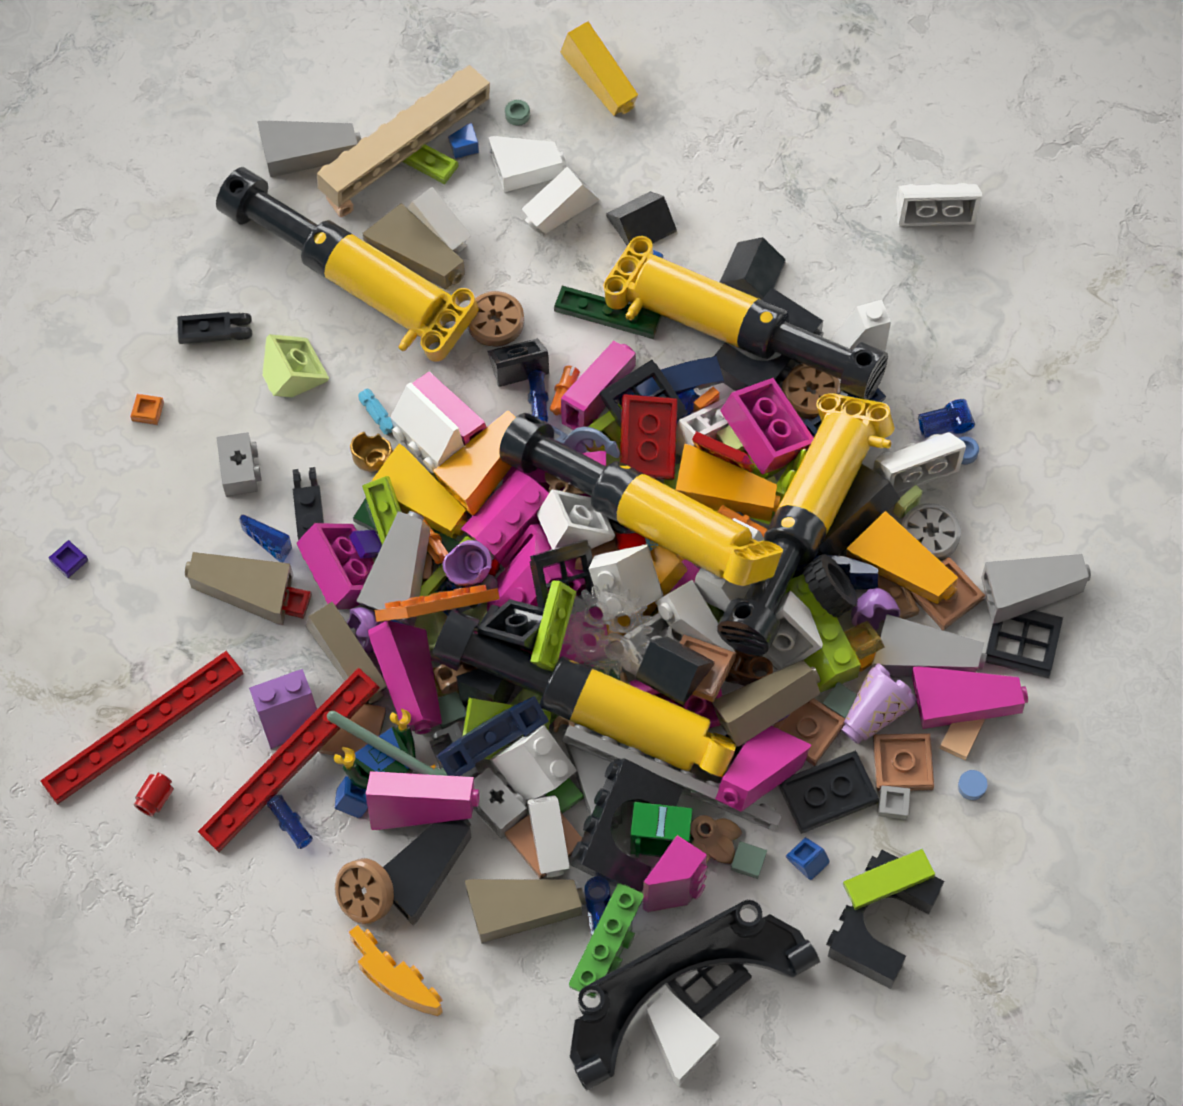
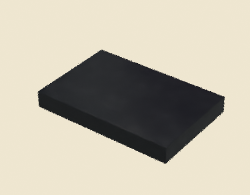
(828, 792)

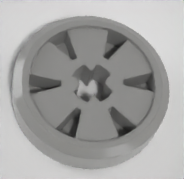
(942, 523)

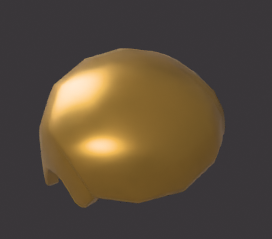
(370, 452)

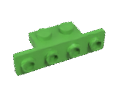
(608, 939)

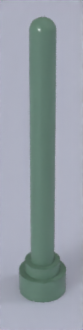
(382, 745)

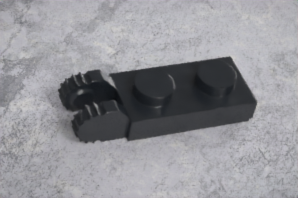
(213, 327)
(307, 502)

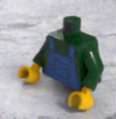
(368, 758)

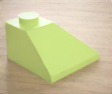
(291, 366)

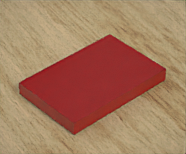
(649, 435)
(723, 451)

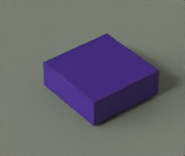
(366, 543)
(68, 559)

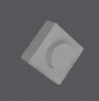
(894, 802)

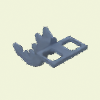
(586, 435)

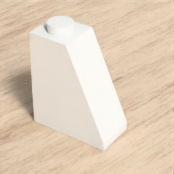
(525, 161)
(559, 201)
(440, 220)
(867, 325)
(548, 835)
(680, 1035)

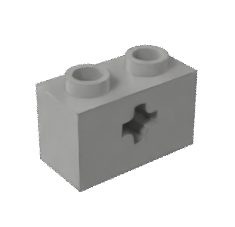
(238, 478)
(498, 816)

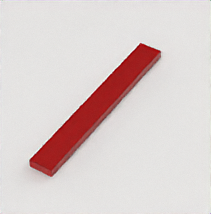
(141, 727)
(287, 761)

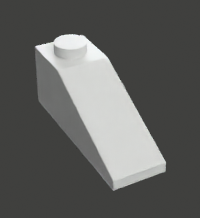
(706, 421)
(690, 615)

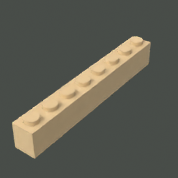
(403, 135)

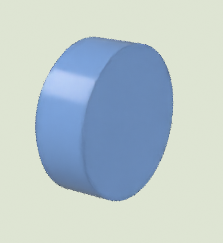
(971, 451)
(972, 785)

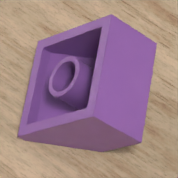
(283, 705)

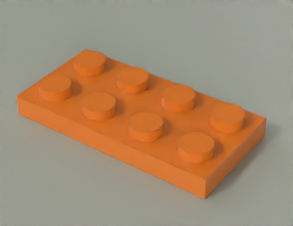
(436, 602)

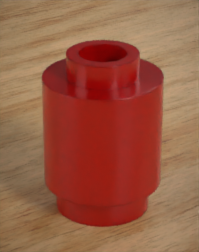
(153, 794)

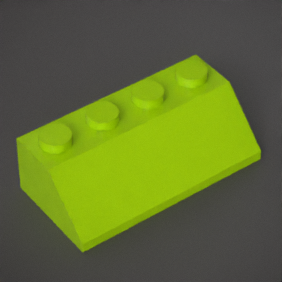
(836, 658)

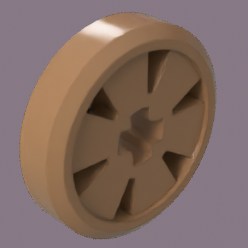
(502, 306)
(797, 383)
(348, 891)

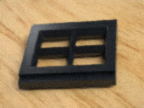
(630, 383)
(560, 556)
(1021, 663)
(718, 993)

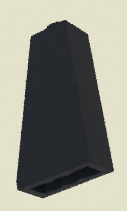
(863, 504)
(425, 865)

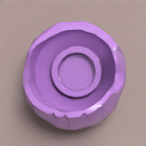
(467, 563)
(874, 607)
(362, 620)

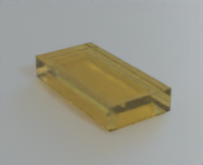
(864, 640)

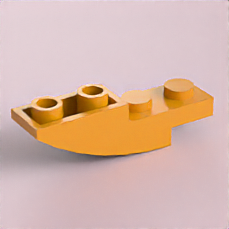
(399, 982)

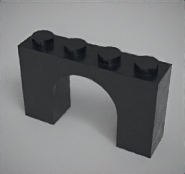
(741, 371)
(597, 851)
(863, 953)

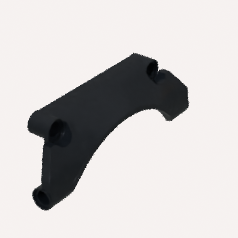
(718, 941)

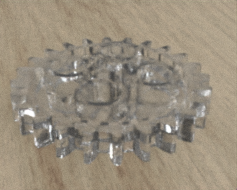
(611, 604)

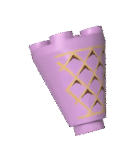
(877, 704)

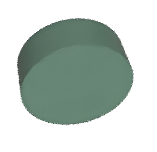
(517, 112)

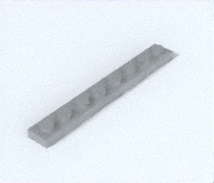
(609, 750)

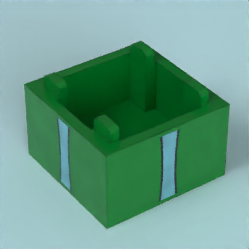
(656, 828)

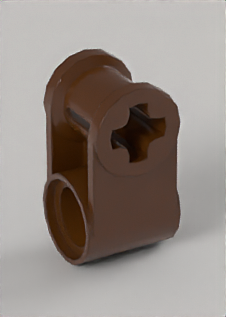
(746, 666)

